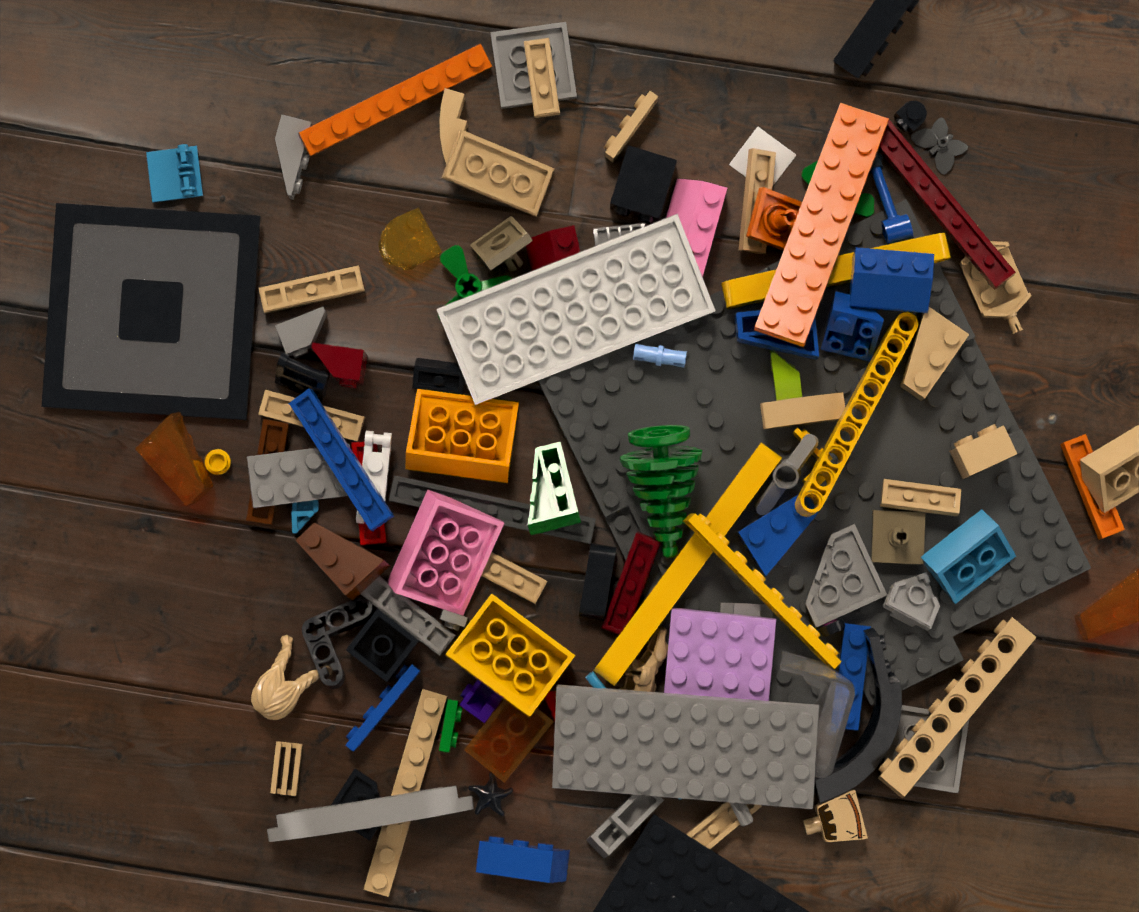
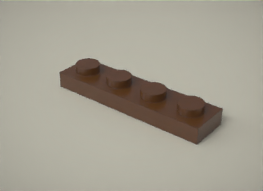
(272, 440)

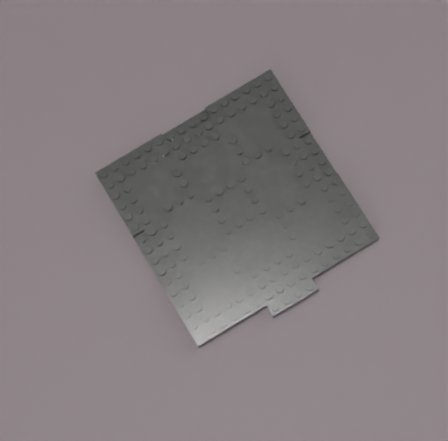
(902, 441)

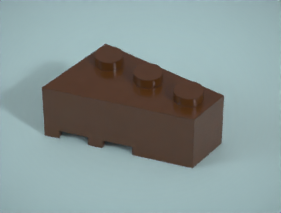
(341, 560)

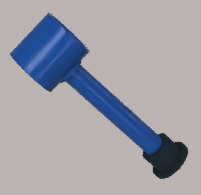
(896, 227)

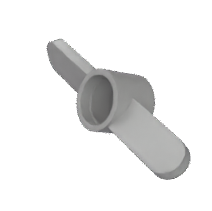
(778, 486)

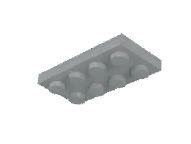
(291, 478)

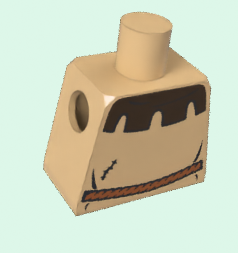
(838, 819)

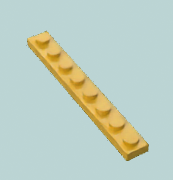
(755, 581)

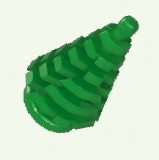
(663, 478)

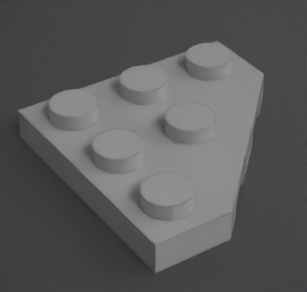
(843, 578)

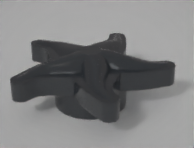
(490, 795)

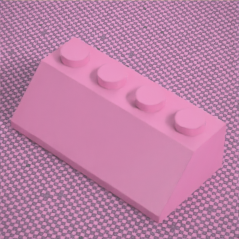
(699, 211)

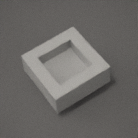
(453, 620)

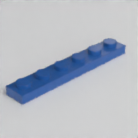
(341, 459)

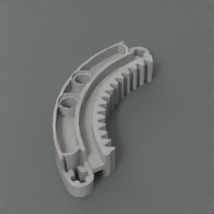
(368, 813)

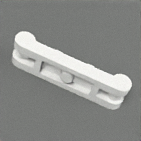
(376, 463)

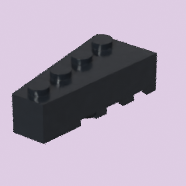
(871, 35)

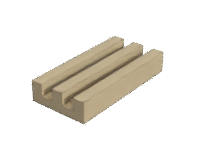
(284, 791)

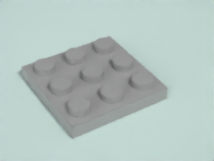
(512, 63)
(946, 770)

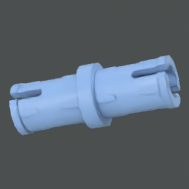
(660, 355)

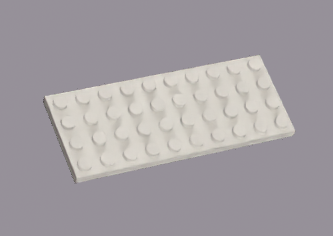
(576, 309)

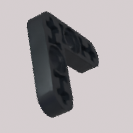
(324, 637)

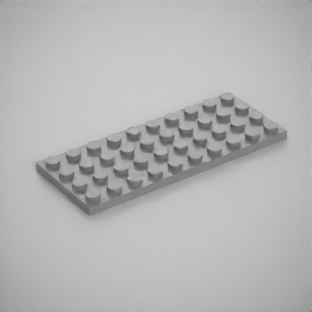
(685, 746)

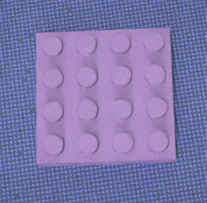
(720, 654)

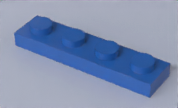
(853, 667)
(374, 715)

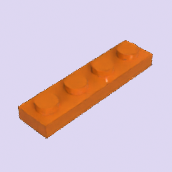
(1103, 523)

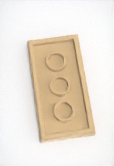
(497, 173)

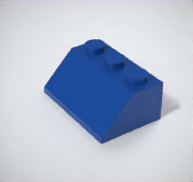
(891, 280)

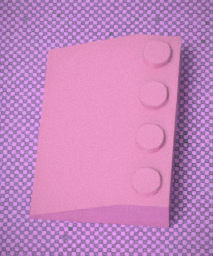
(444, 553)

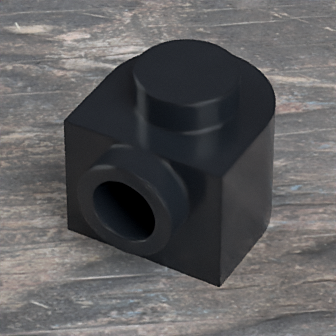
(910, 116)

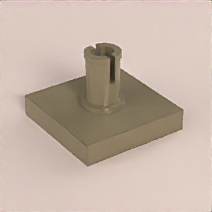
(502, 244)
(897, 537)

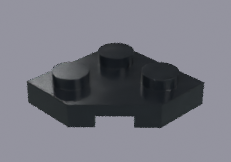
(359, 788)

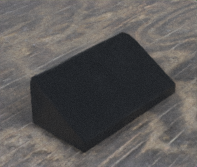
(438, 376)

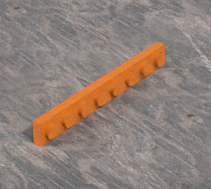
(395, 100)

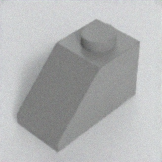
(301, 332)

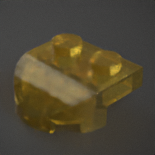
(408, 241)

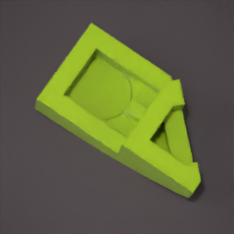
(786, 378)

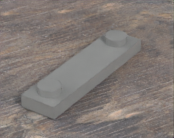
(409, 615)

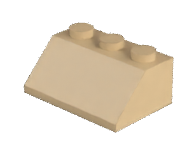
(1113, 470)

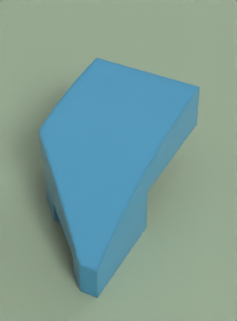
(302, 513)

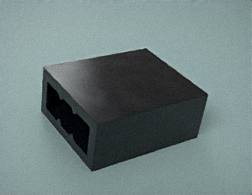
(642, 184)

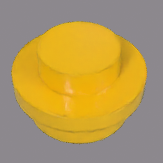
(217, 462)

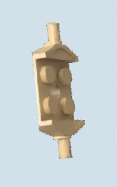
(1004, 300)

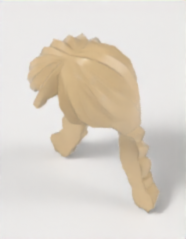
(275, 696)

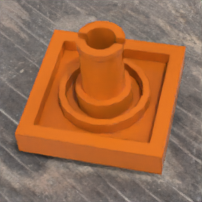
(773, 218)

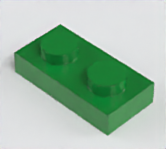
(452, 715)

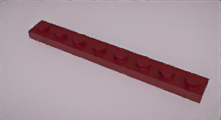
(944, 208)

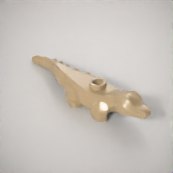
(642, 672)

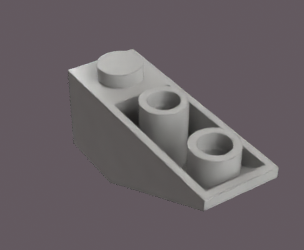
(292, 152)

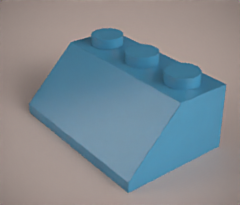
(968, 556)

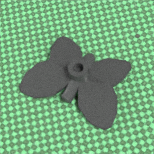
(942, 143)

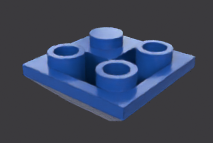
(851, 329)

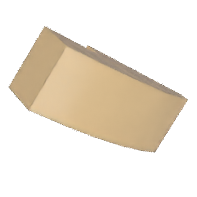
(450, 120)
(802, 410)

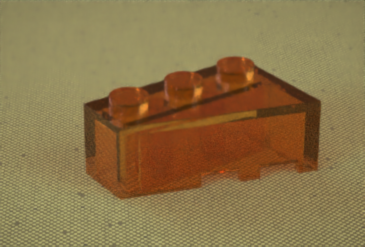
(175, 459)

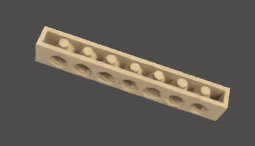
(1019, 641)

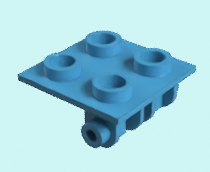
(174, 173)

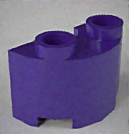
(480, 700)

